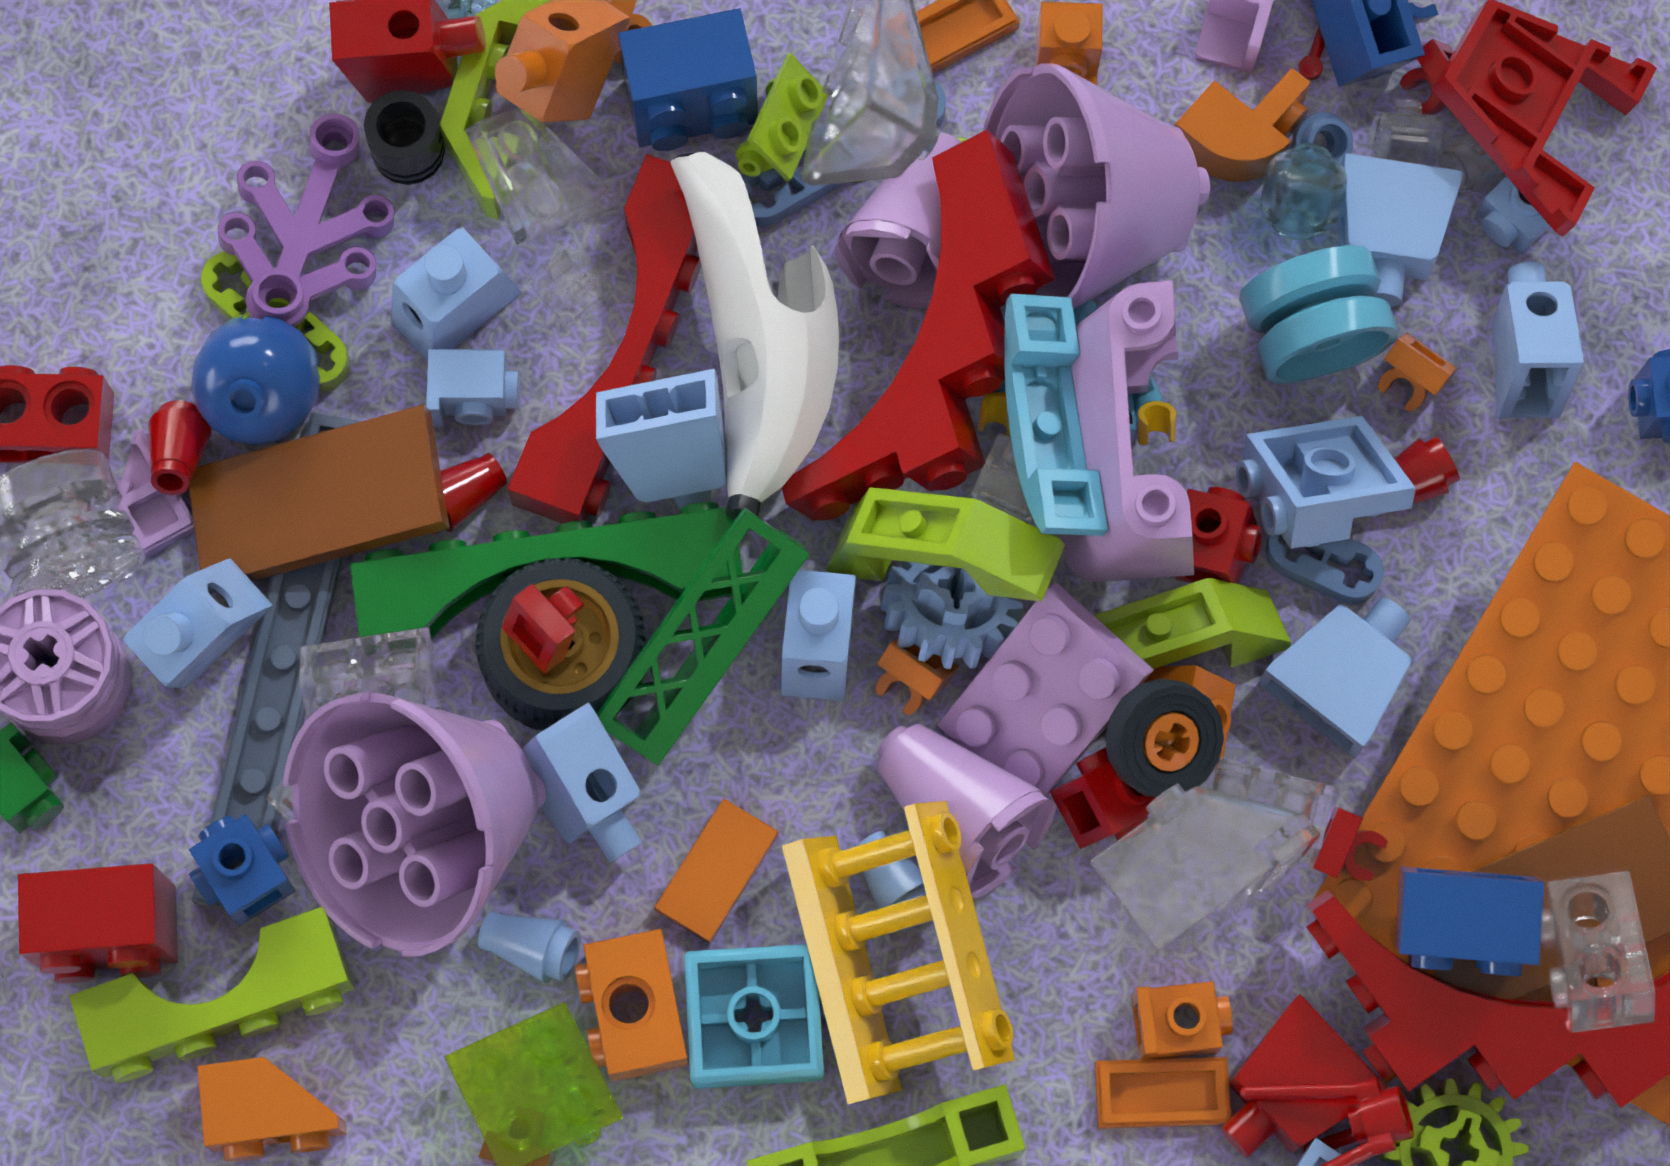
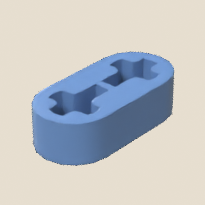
(1323, 577)

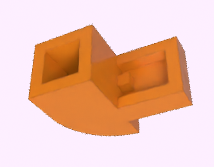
(1240, 141)

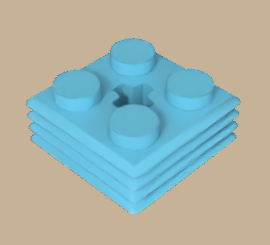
(719, 988)

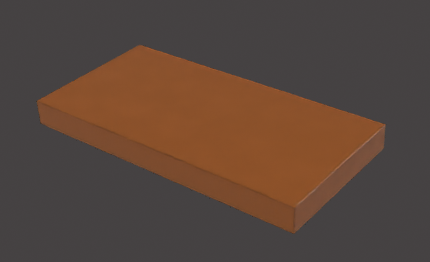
(321, 496)
(1613, 842)

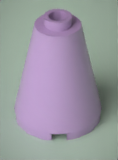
(898, 234)
(989, 803)

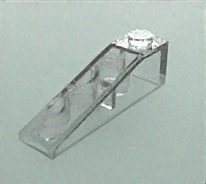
(880, 99)

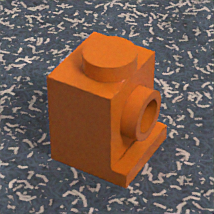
(1071, 37)
(1160, 1035)

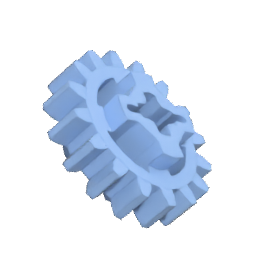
(946, 613)

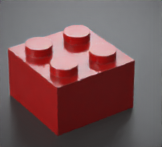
(98, 921)

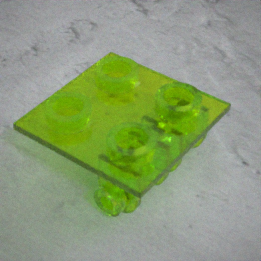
(534, 1088)

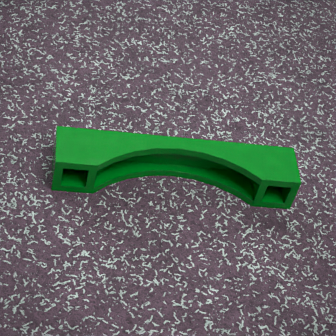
(435, 586)

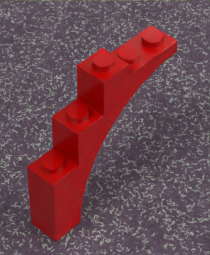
(923, 417)
(1514, 1039)

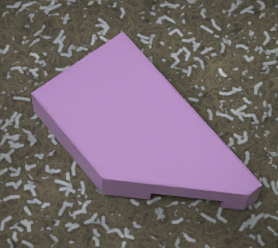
(156, 516)

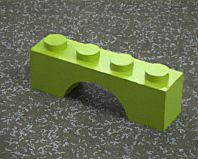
(293, 969)
(957, 1132)

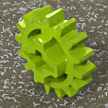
(1465, 1118)

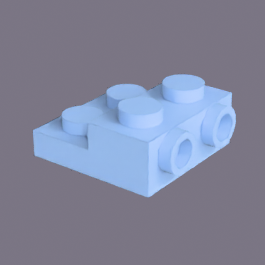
(1320, 479)

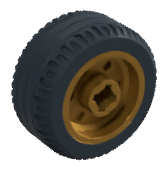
(604, 645)

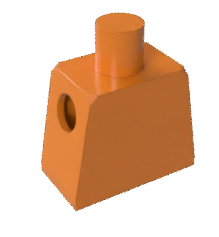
(561, 58)

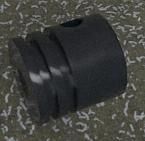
(404, 137)

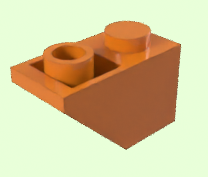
(257, 1106)

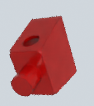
(400, 44)
(1294, 1051)

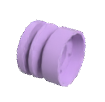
(86, 684)

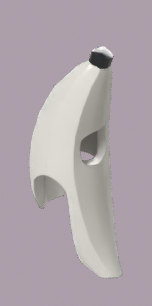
(771, 351)

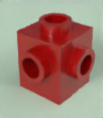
(1222, 535)
(1099, 802)

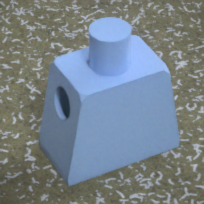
(1398, 216)
(451, 291)
(1535, 344)
(665, 437)
(192, 629)
(817, 634)
(1343, 672)
(580, 760)

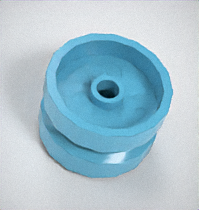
(1318, 314)

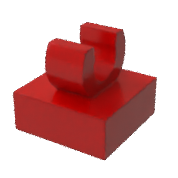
(1432, 63)
(542, 625)
(1340, 843)

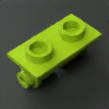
(783, 122)

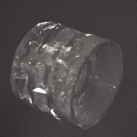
(66, 525)

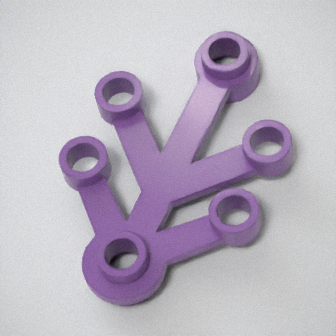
(304, 233)

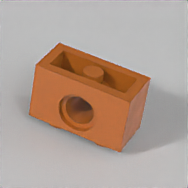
(641, 966)

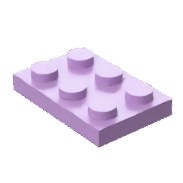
(1045, 692)

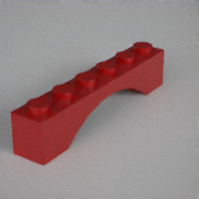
(562, 462)

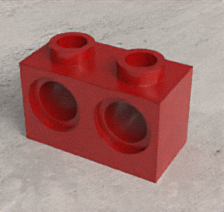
(47, 399)

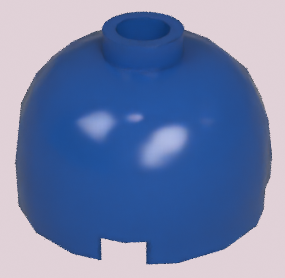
(255, 380)

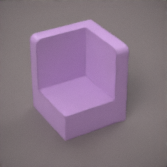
(1233, 33)

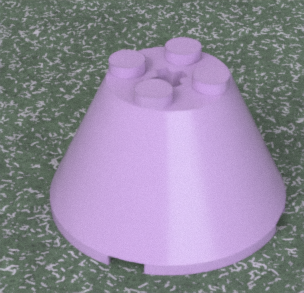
(1099, 176)
(406, 817)

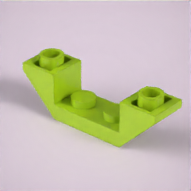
(469, 91)
(948, 531)
(1198, 620)

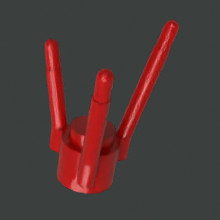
(1375, 1122)

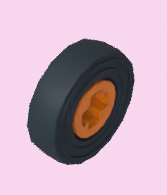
(1168, 708)

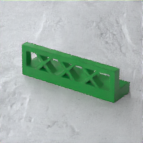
(713, 644)

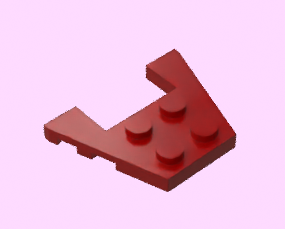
(1510, 89)

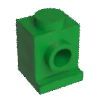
(25, 783)

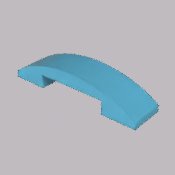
(1045, 417)

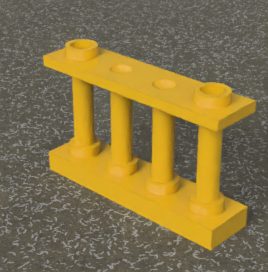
(841, 965)

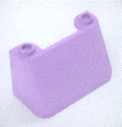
(1144, 513)

